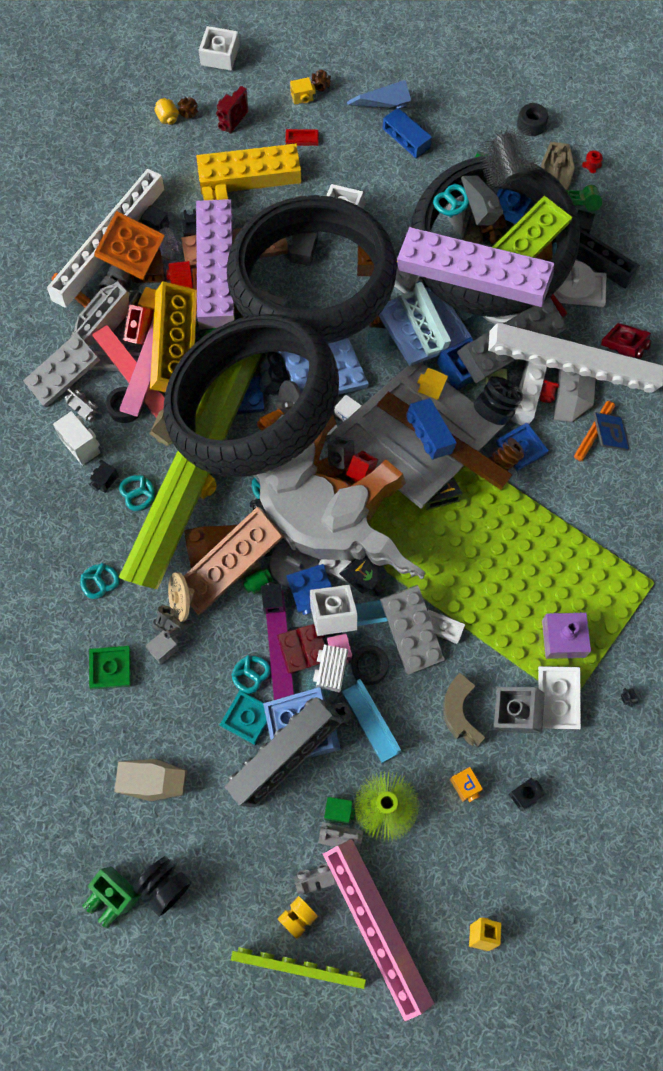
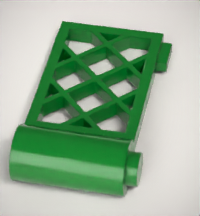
(588, 196)

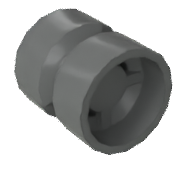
(115, 275)

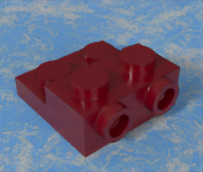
(232, 109)
(627, 340)
(300, 648)

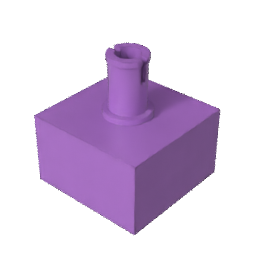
(566, 635)

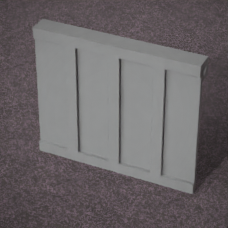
(391, 440)

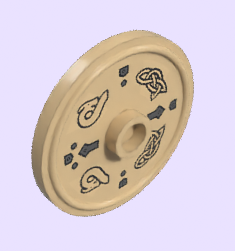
(179, 596)

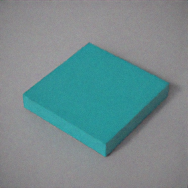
(245, 718)

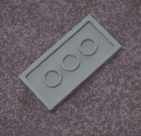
(61, 370)
(412, 629)

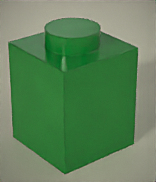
(339, 810)

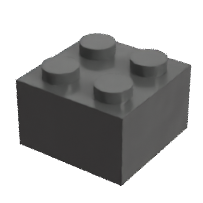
(519, 709)

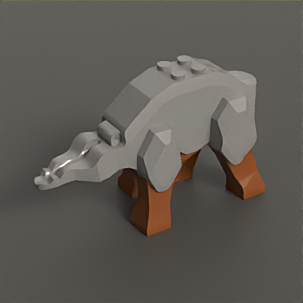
(328, 514)

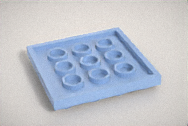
(404, 335)
(349, 369)

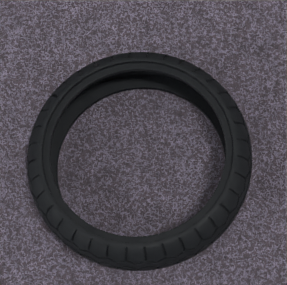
(537, 186)
(315, 215)
(282, 439)

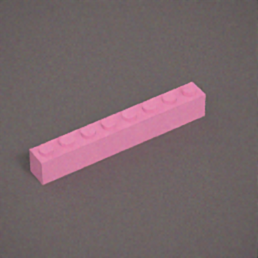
(378, 930)

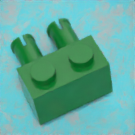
(114, 892)

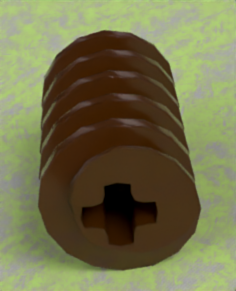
(508, 454)

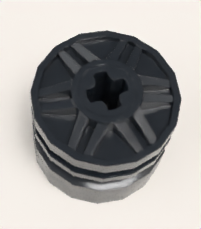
(498, 400)
(159, 883)

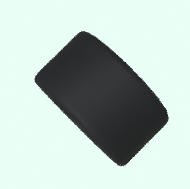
(536, 112)

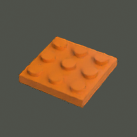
(129, 245)

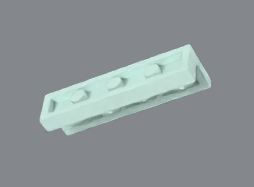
(431, 318)

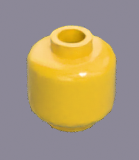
(166, 111)

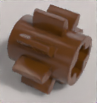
(321, 80)
(187, 107)

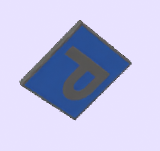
(611, 431)

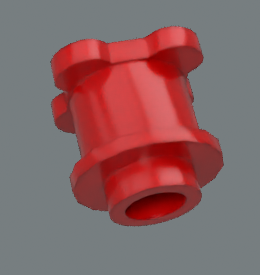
(593, 161)
(547, 391)

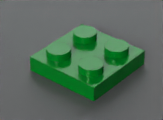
(109, 667)

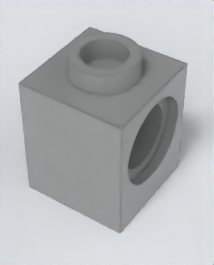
(162, 648)

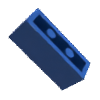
(407, 132)
(431, 428)

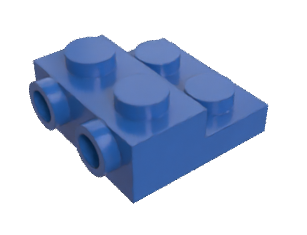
(514, 204)
(304, 581)

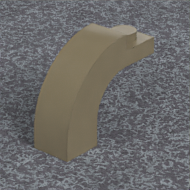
(453, 710)

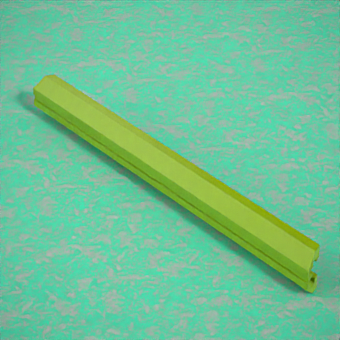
(184, 480)

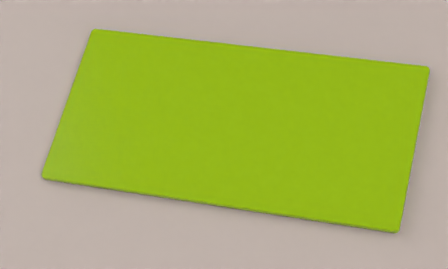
(506, 565)

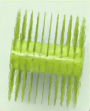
(381, 814)

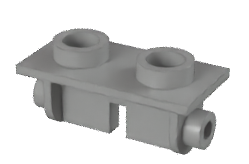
(76, 400)
(335, 835)
(307, 879)

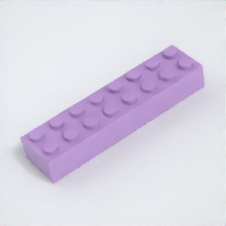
(214, 243)
(475, 266)

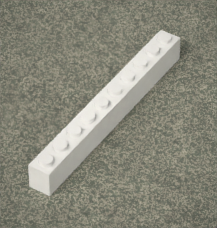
(84, 263)
(575, 358)

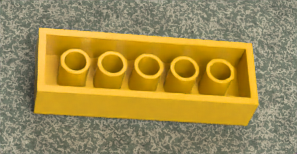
(250, 168)
(172, 331)

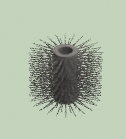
(510, 161)

